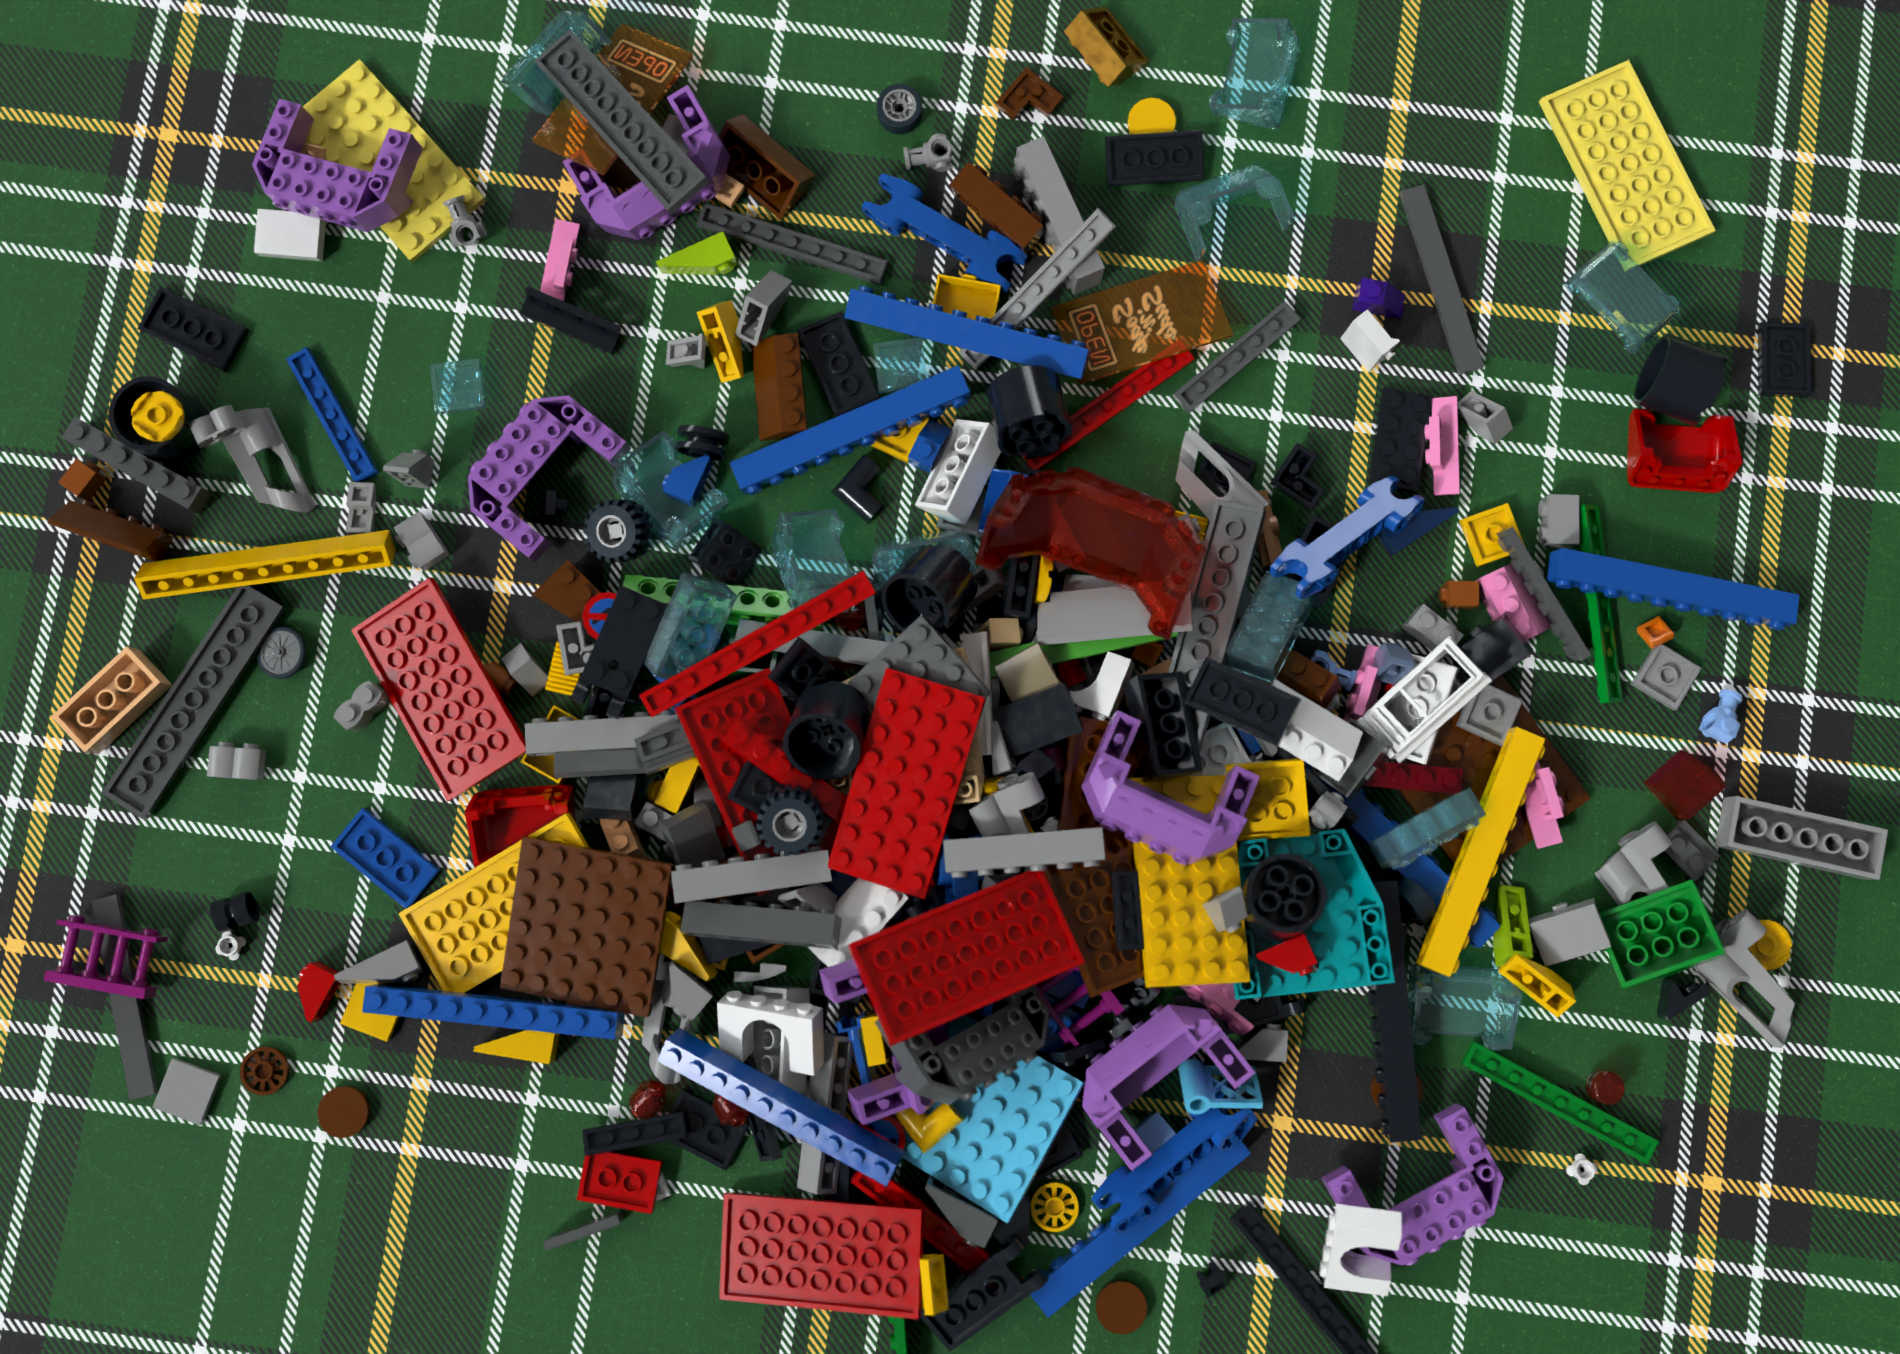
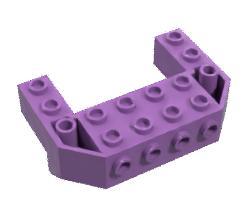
(328, 188)
(637, 210)
(522, 453)
(1156, 818)
(1144, 1060)
(885, 1094)
(1445, 1207)

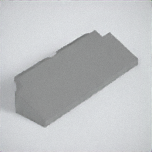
(1098, 616)

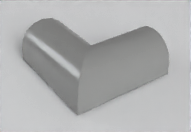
(574, 648)

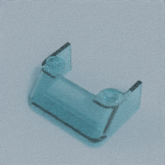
(528, 80)
(1196, 202)

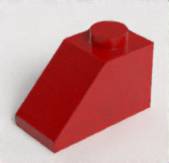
(1291, 956)
(316, 989)

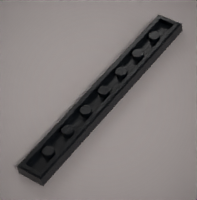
(1299, 1281)

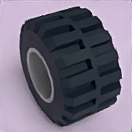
(618, 530)
(790, 820)

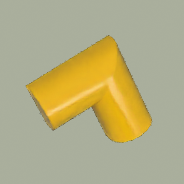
(932, 1128)

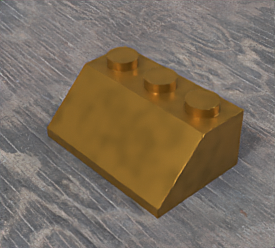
(1105, 46)

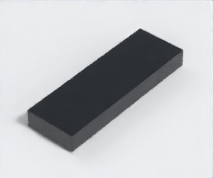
(1127, 910)

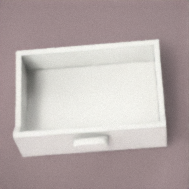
(289, 235)
(1369, 341)

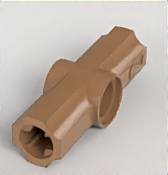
(1268, 543)

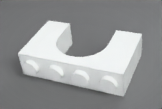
(1107, 690)
(799, 1023)
(1355, 1228)

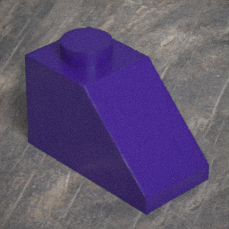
(1378, 298)

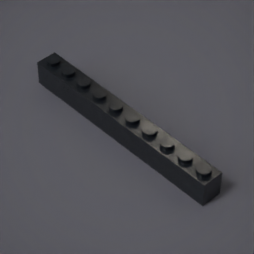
(1394, 1033)

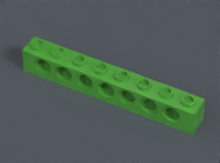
(751, 604)

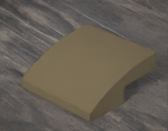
(1027, 673)

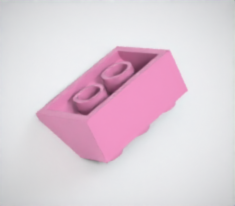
(1505, 593)

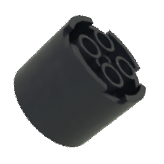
(1680, 379)
(1029, 411)
(120, 420)
(929, 583)
(827, 730)
(1279, 919)

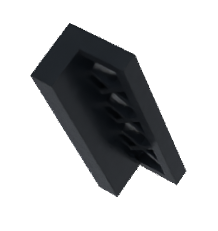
(570, 320)

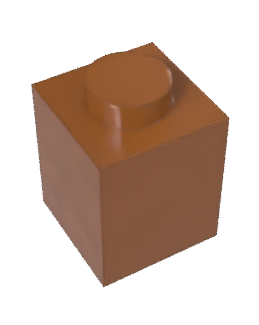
(83, 479)
(1459, 595)

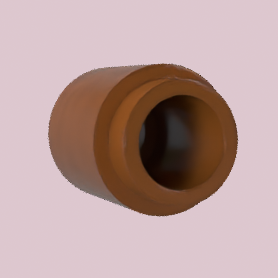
(500, 677)

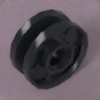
(702, 442)

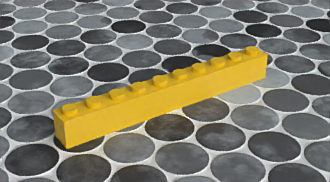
(265, 564)
(1480, 852)

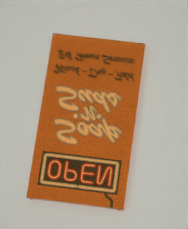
(642, 67)
(1144, 320)

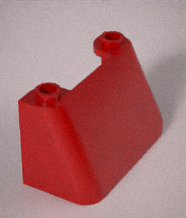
(1682, 455)
(504, 816)

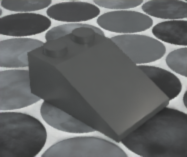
(967, 1218)

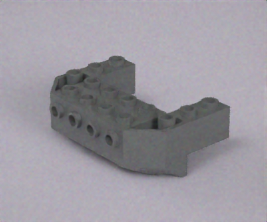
(976, 1053)

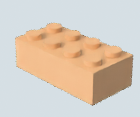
(112, 700)

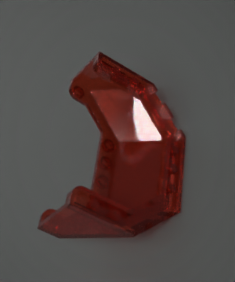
(1099, 531)

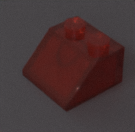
(1684, 785)

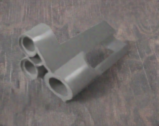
(244, 436)
(1239, 489)
(1001, 810)
(1631, 866)
(1743, 966)
(654, 1023)

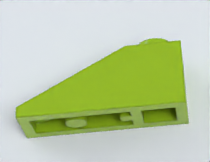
(703, 258)
(1514, 931)

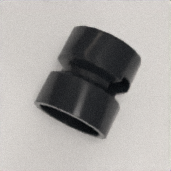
(240, 910)

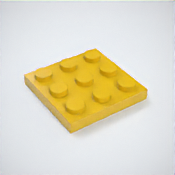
(1278, 801)

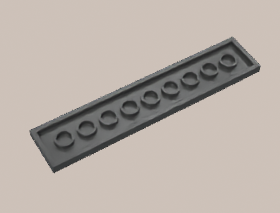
(621, 122)
(1218, 593)
(193, 701)

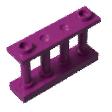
(89, 977)
(1107, 1004)

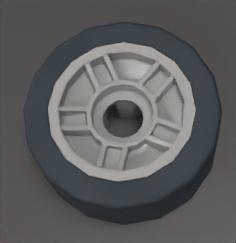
(891, 100)

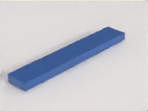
(332, 415)

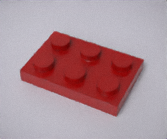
(620, 1181)

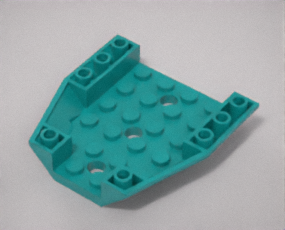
(1348, 936)

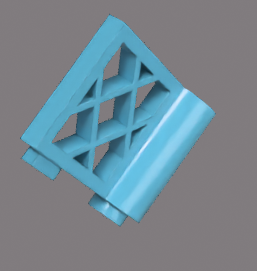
(1199, 1091)

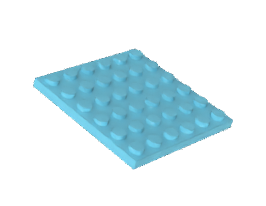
(1002, 1134)

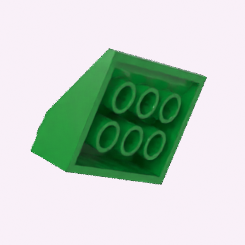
(1661, 935)

